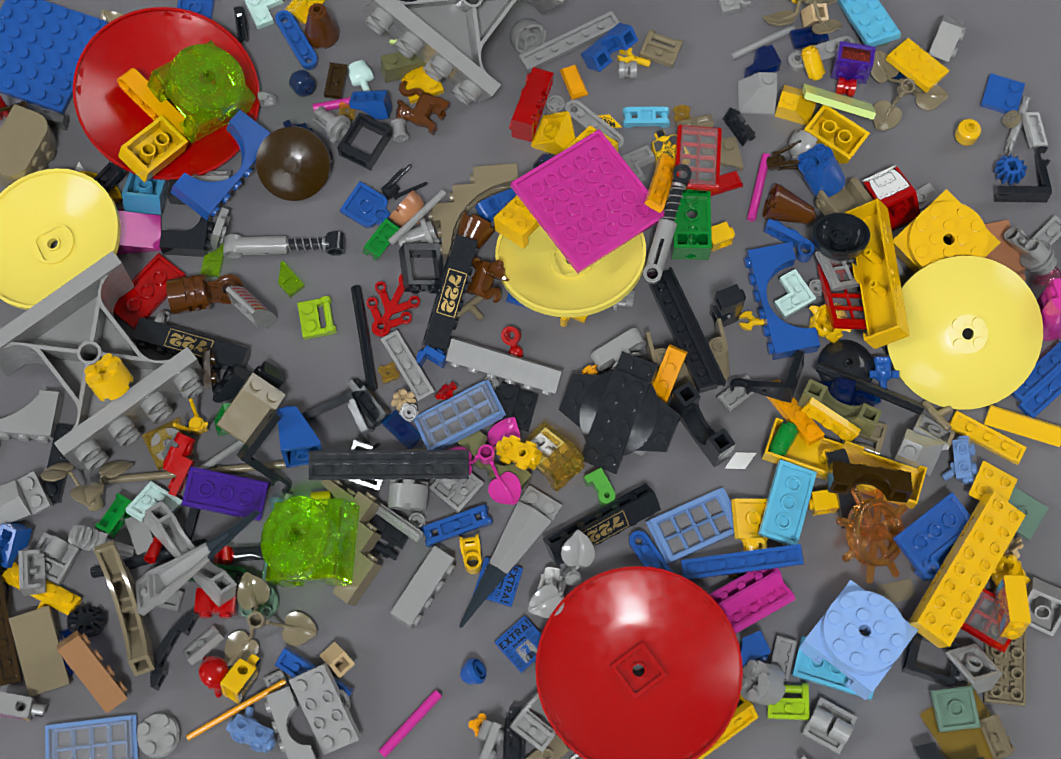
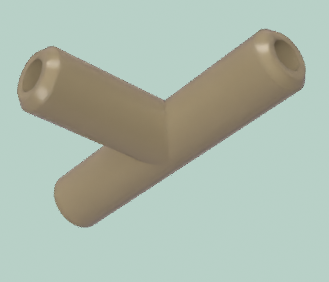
(471, 306)
(938, 415)

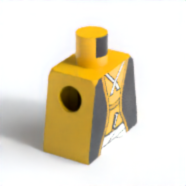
(240, 679)

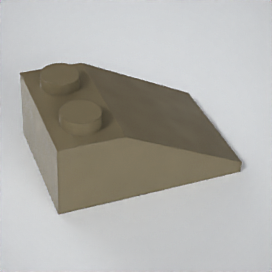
(250, 407)

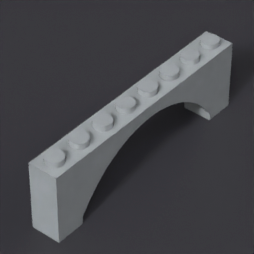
(35, 420)

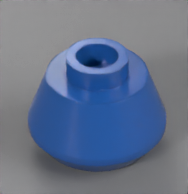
(473, 672)

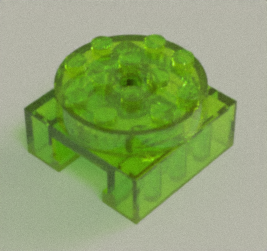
(204, 87)
(310, 541)

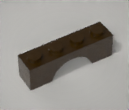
(894, 484)

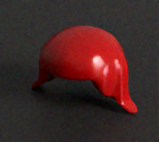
(212, 672)

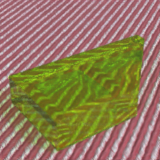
(213, 263)
(289, 281)

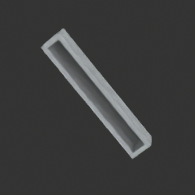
(504, 365)

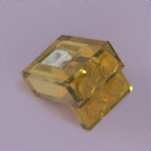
(563, 457)

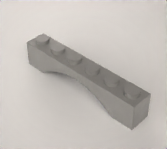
(210, 578)

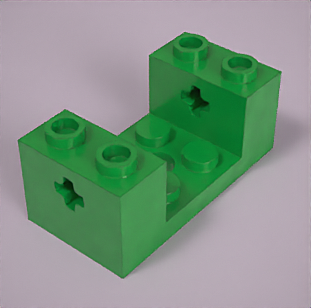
(693, 236)

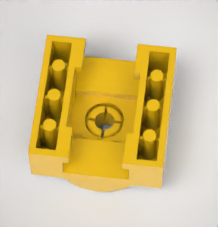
(923, 238)

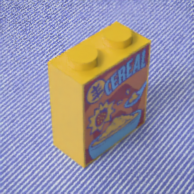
(1012, 606)

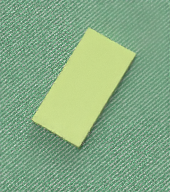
(838, 101)

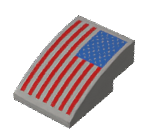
(251, 306)

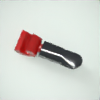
(226, 555)

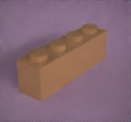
(91, 671)

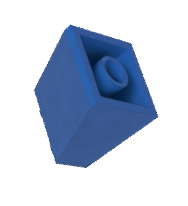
(296, 437)

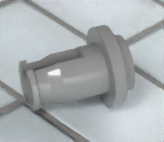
(334, 125)
(421, 234)

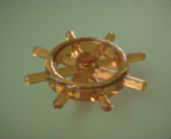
(873, 532)

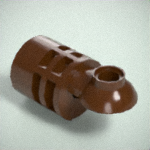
(197, 293)

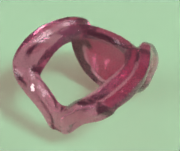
(1046, 279)

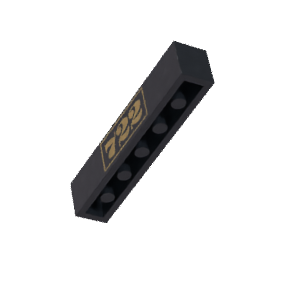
(450, 292)
(174, 340)
(606, 520)

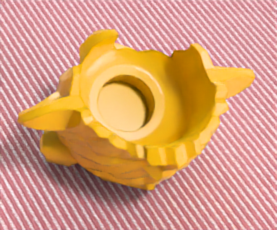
(823, 325)
(1008, 566)

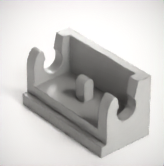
(32, 572)

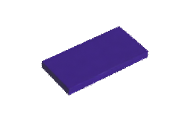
(224, 493)

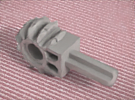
(87, 538)

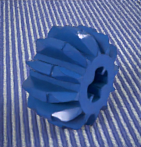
(1010, 169)

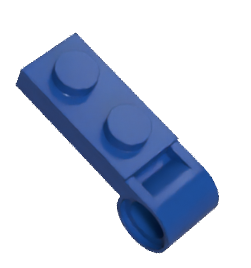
(493, 205)
(777, 230)

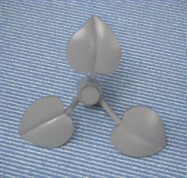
(575, 552)

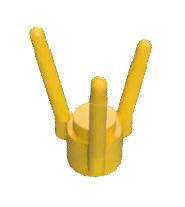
(196, 423)

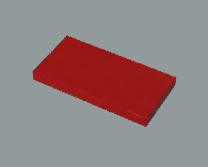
(148, 291)

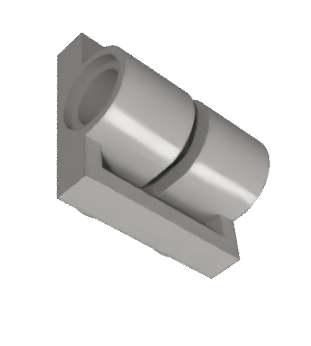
(829, 726)

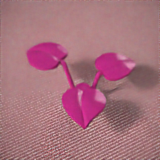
(507, 487)

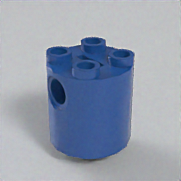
(821, 170)

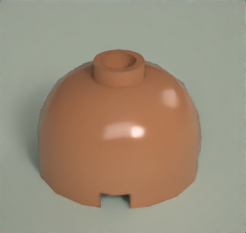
(407, 208)

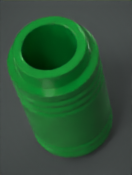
(783, 439)

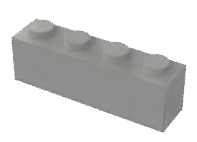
(423, 587)

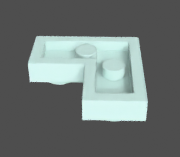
(260, 12)
(798, 294)
(150, 496)

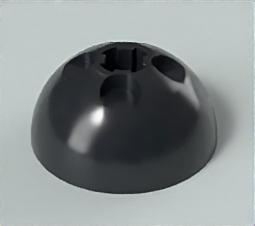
(841, 236)

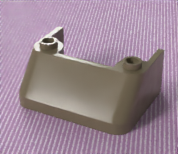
(717, 345)

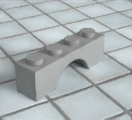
(282, 706)

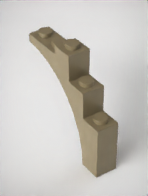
(484, 183)
(365, 564)
(122, 588)

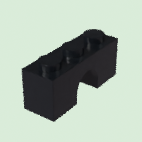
(728, 305)

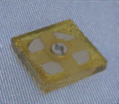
(158, 439)

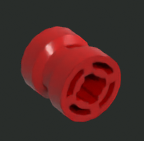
(846, 86)

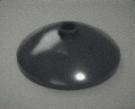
(838, 353)

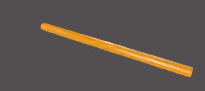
(236, 709)

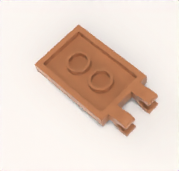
(1004, 252)

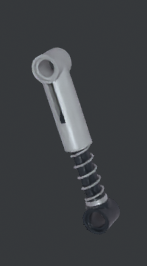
(666, 226)
(238, 246)

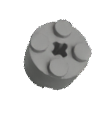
(407, 495)
(762, 683)

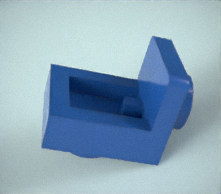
(434, 355)

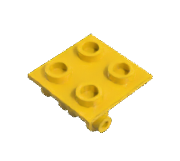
(990, 480)

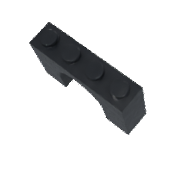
(189, 242)
(714, 445)

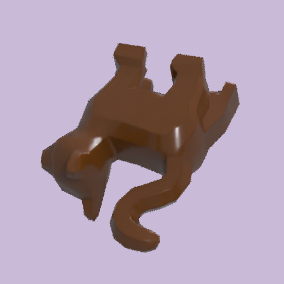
(423, 109)
(484, 278)

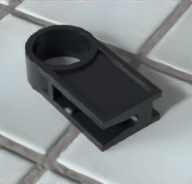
(241, 24)

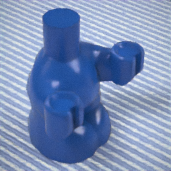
(883, 371)

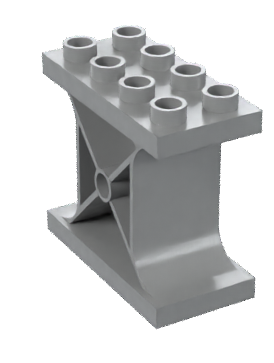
(447, 37)
(75, 331)

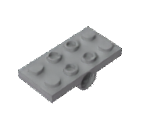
(325, 708)

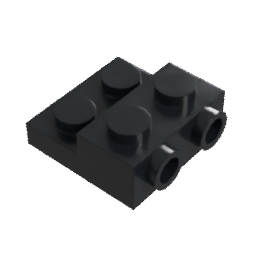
(517, 404)

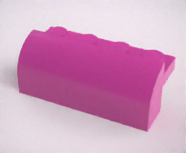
(1050, 309)
(753, 597)

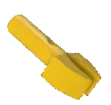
(630, 57)
(753, 321)

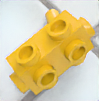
(513, 450)

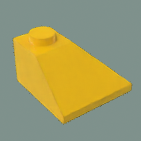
(794, 107)
(554, 133)

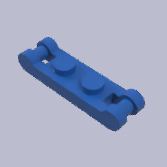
(456, 525)

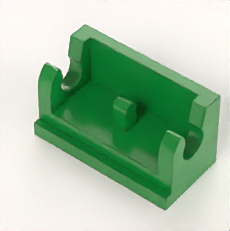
(379, 241)
(114, 517)

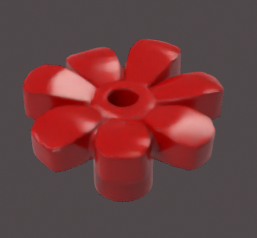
(446, 391)

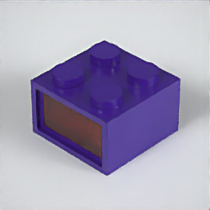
(853, 62)

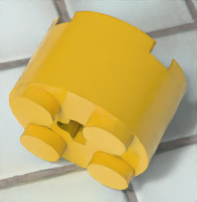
(108, 377)

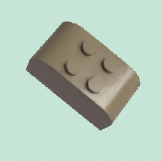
(25, 145)

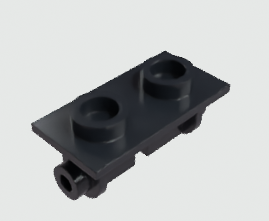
(735, 122)

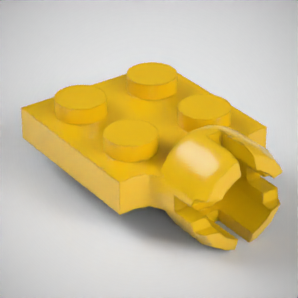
(747, 521)

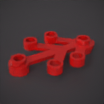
(391, 308)

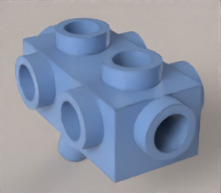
(963, 464)
(248, 731)

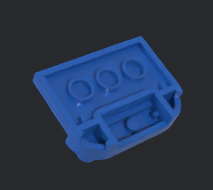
(932, 536)

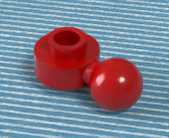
(506, 338)

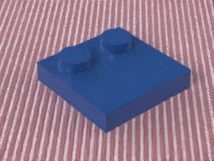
(1002, 94)

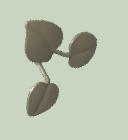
(786, 17)
(886, 114)
(90, 493)
(254, 592)

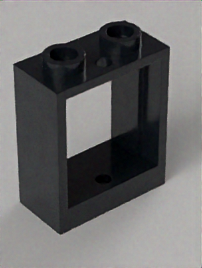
(350, 153)
(420, 250)
(911, 658)

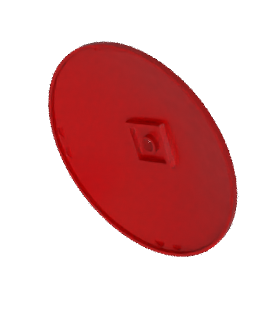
(146, 42)
(647, 621)

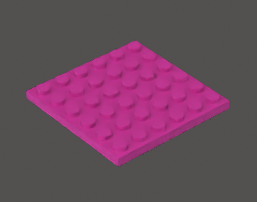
(587, 200)

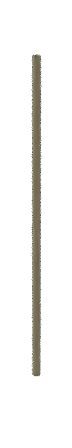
(222, 469)

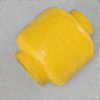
(968, 132)

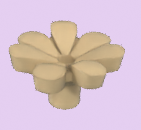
(401, 398)
(1014, 546)

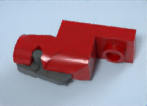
(177, 461)

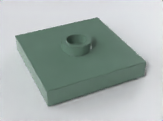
(1031, 508)
(955, 709)

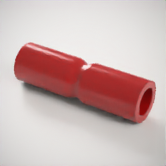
(153, 551)

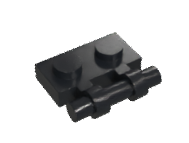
(391, 535)

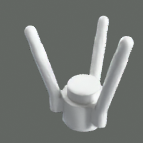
(551, 576)

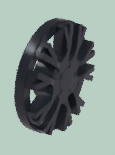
(86, 620)

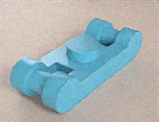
(646, 116)

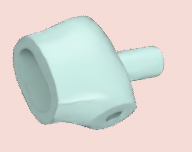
(360, 74)

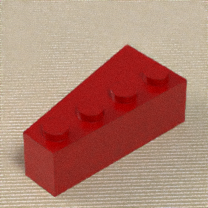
(531, 104)

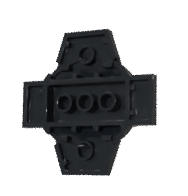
(619, 412)

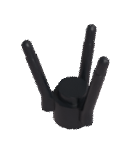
(391, 189)

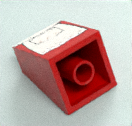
(895, 193)

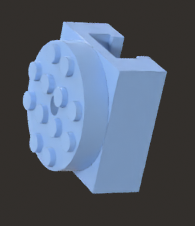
(859, 656)

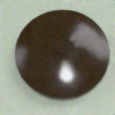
(293, 163)

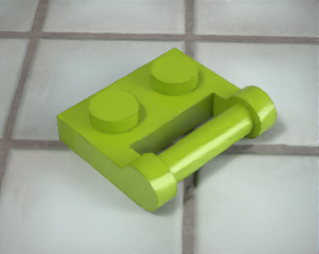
(310, 318)
(791, 707)

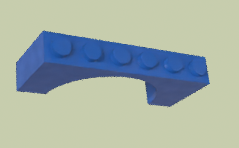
(207, 196)
(782, 337)

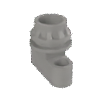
(1036, 253)
(609, 354)

